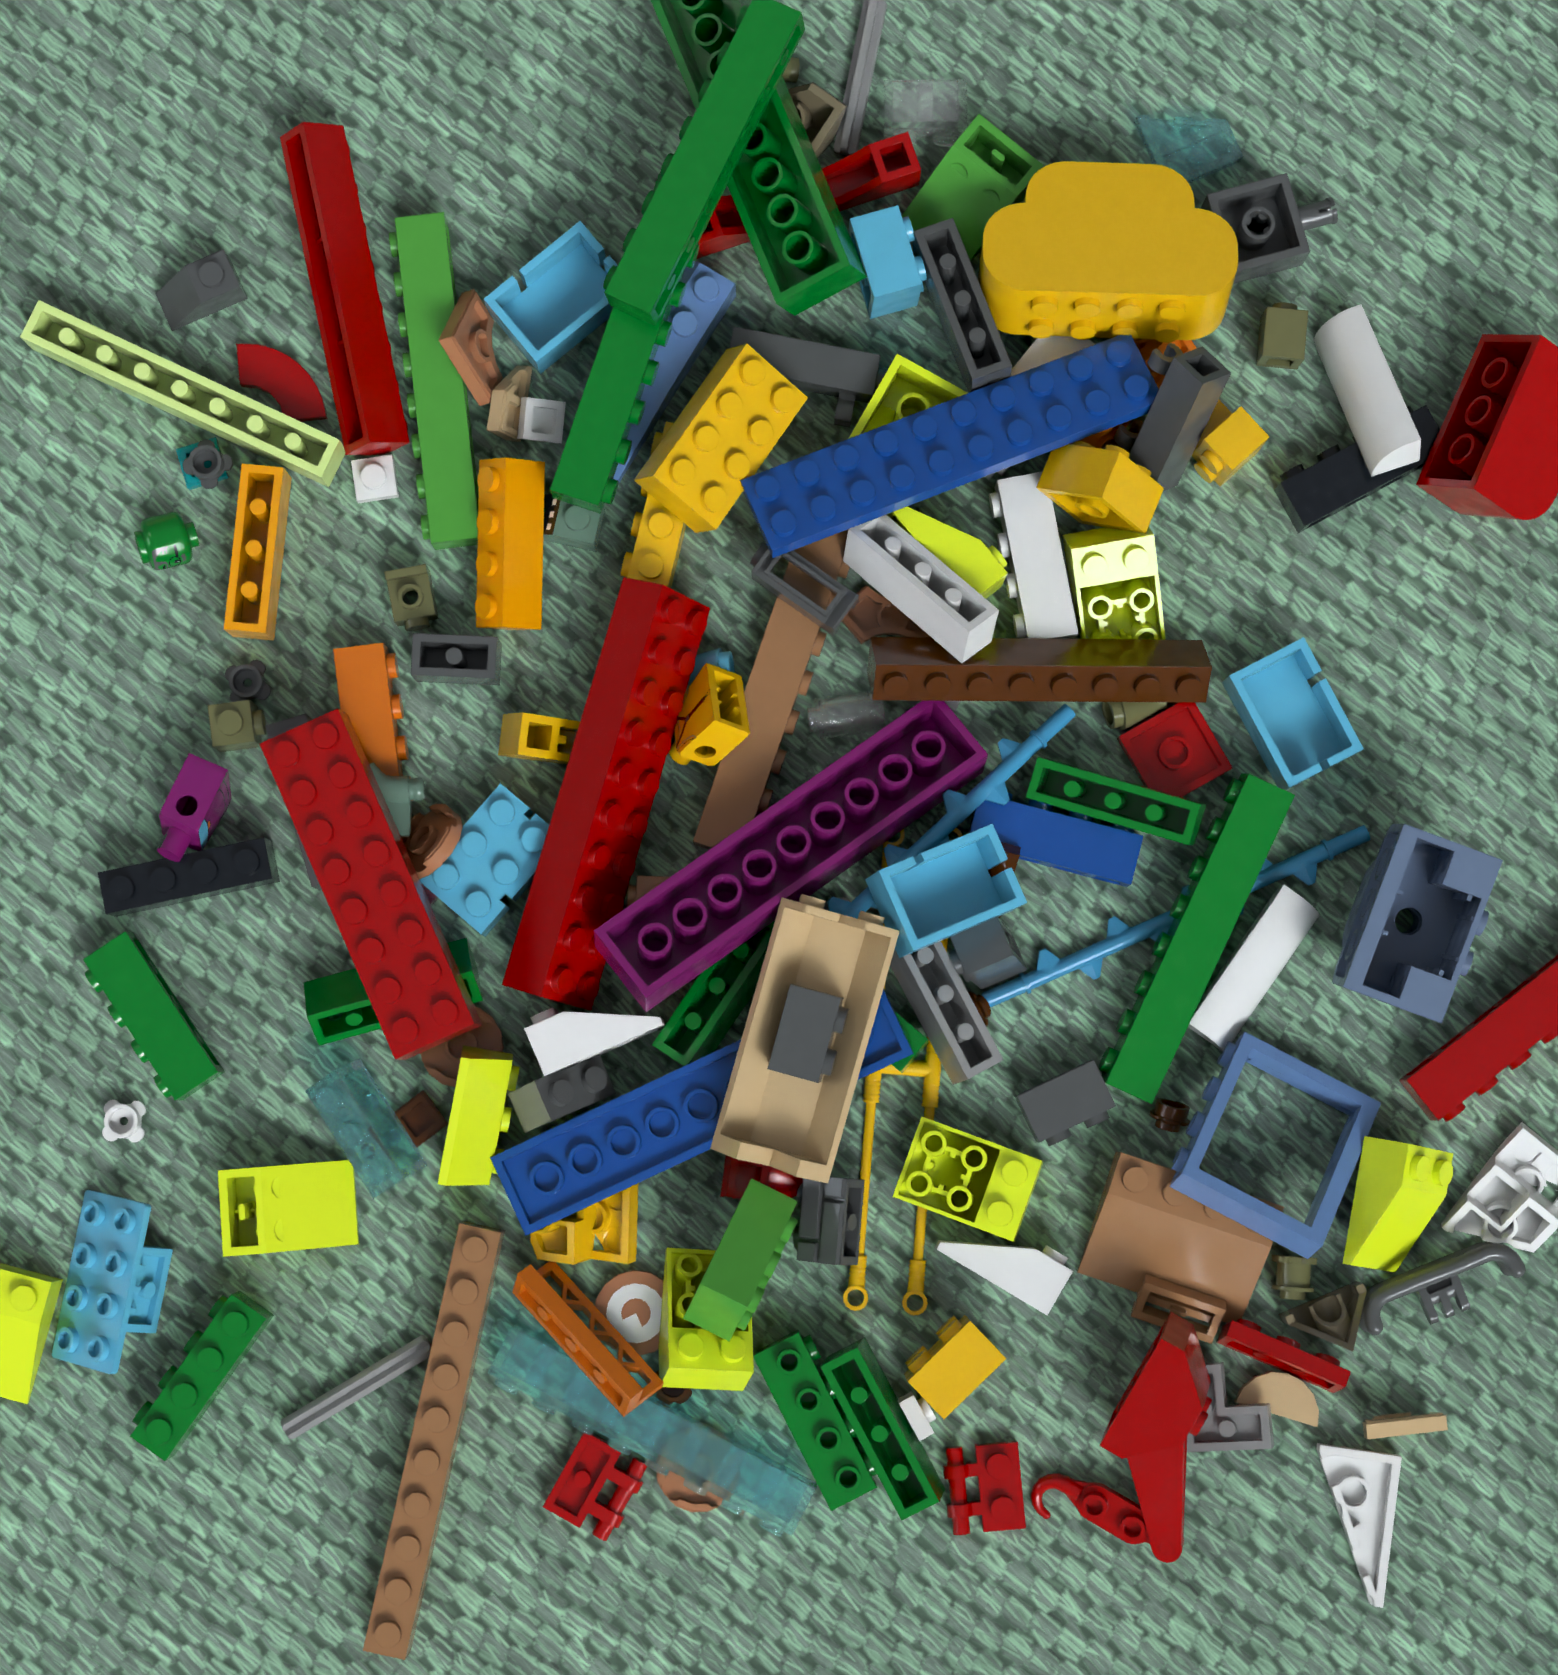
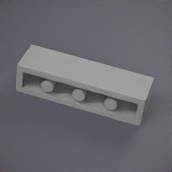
(946, 1012)

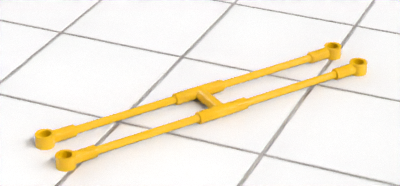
(931, 1071)

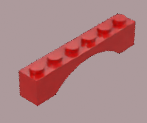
(854, 180)

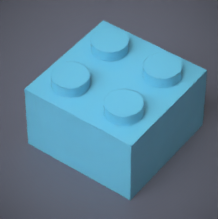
(888, 260)

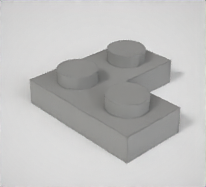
(1231, 1425)

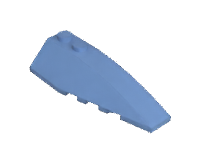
(700, 312)

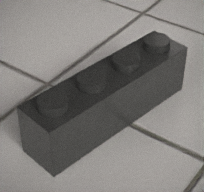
(961, 306)

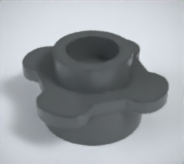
(207, 452)
(255, 672)

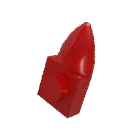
(739, 1173)

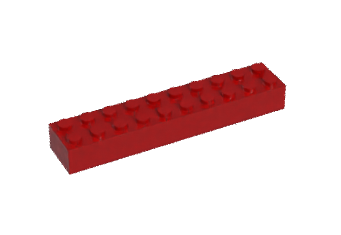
(606, 791)

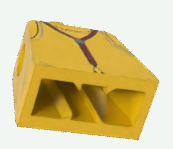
(711, 718)

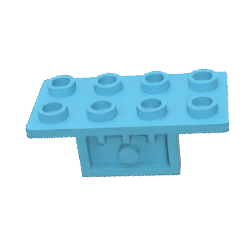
(111, 1283)

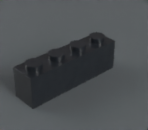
(1343, 477)
(193, 878)

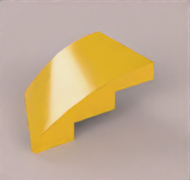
(573, 1236)

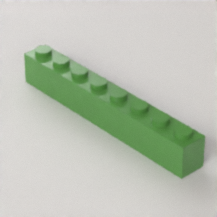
(439, 391)

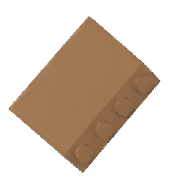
(1165, 1234)

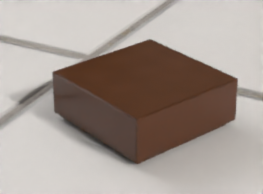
(421, 1118)

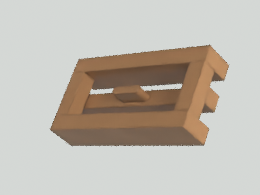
(1181, 1302)

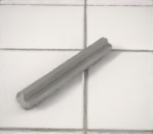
(860, 76)
(356, 1387)

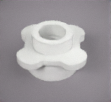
(113, 1127)

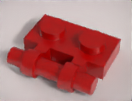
(583, 1479)
(998, 1484)

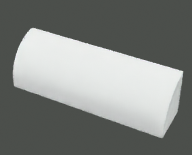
(1367, 391)
(1253, 967)

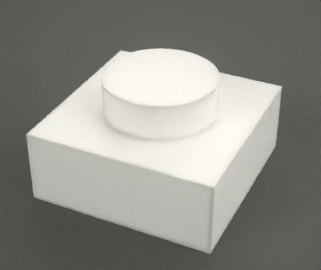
(541, 420)
(374, 478)
(918, 1414)

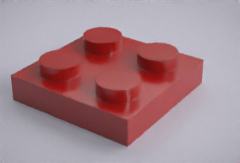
(1175, 750)

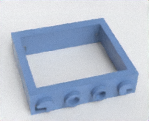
(1239, 1206)

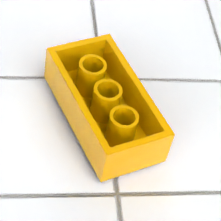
(721, 438)

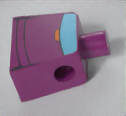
(193, 807)

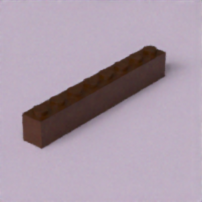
(1041, 670)

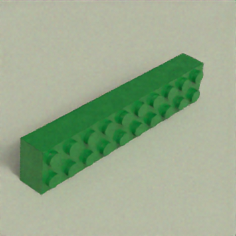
(778, 177)

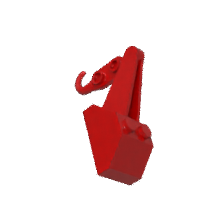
(1151, 1431)

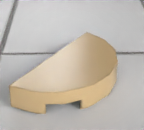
(1286, 1396)
(1403, 1424)

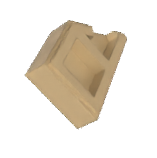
(506, 403)

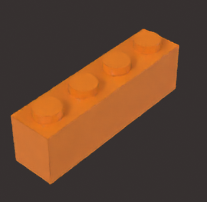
(368, 699)

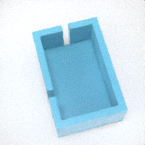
(560, 300)
(1292, 724)
(491, 859)
(945, 890)

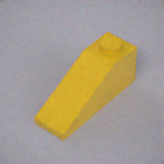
(537, 737)

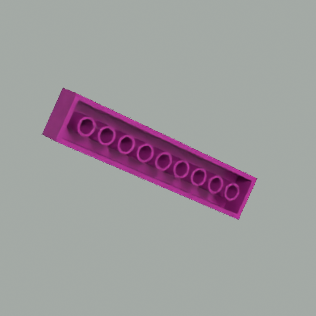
(789, 851)

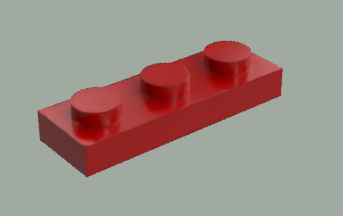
(1284, 1355)

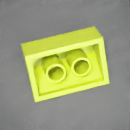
(477, 1116)

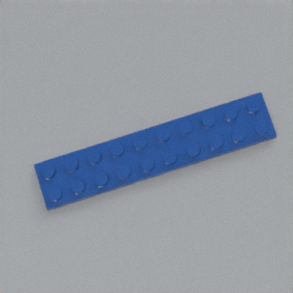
(950, 444)
(643, 1132)

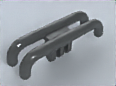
(1437, 1283)

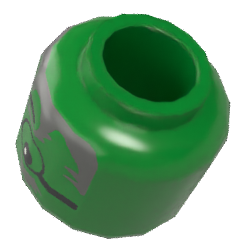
(166, 541)

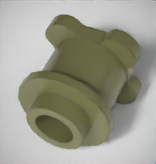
(1293, 1276)

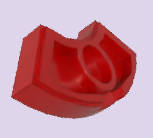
(282, 379)

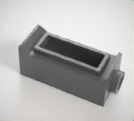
(826, 619)

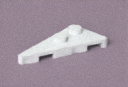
(1365, 1497)

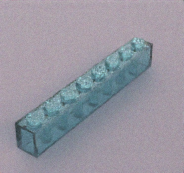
(657, 1432)

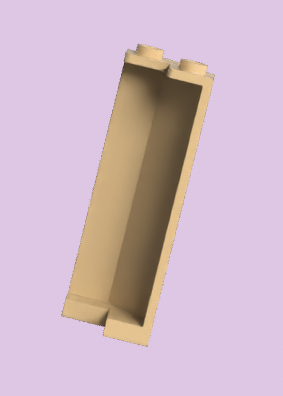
(785, 1118)

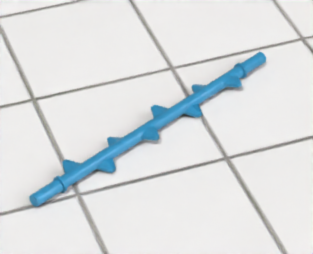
(960, 806)
(1122, 936)

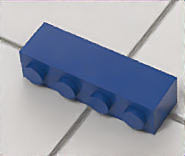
(1063, 841)

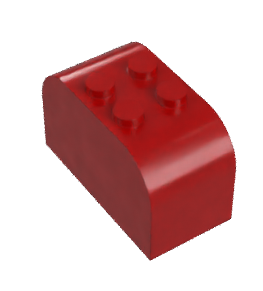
(1500, 432)

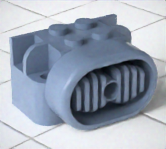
(1447, 896)

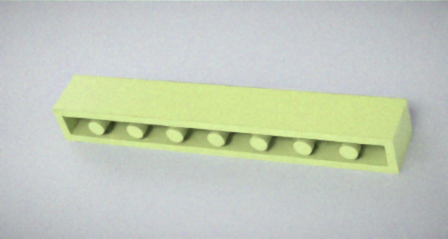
(183, 393)

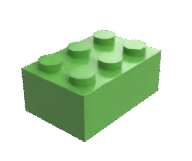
(743, 1261)

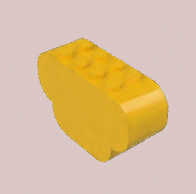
(1108, 256)

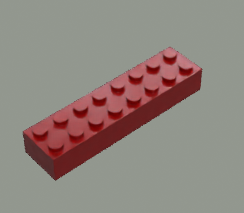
(370, 884)

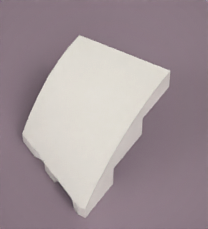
(1502, 1199)

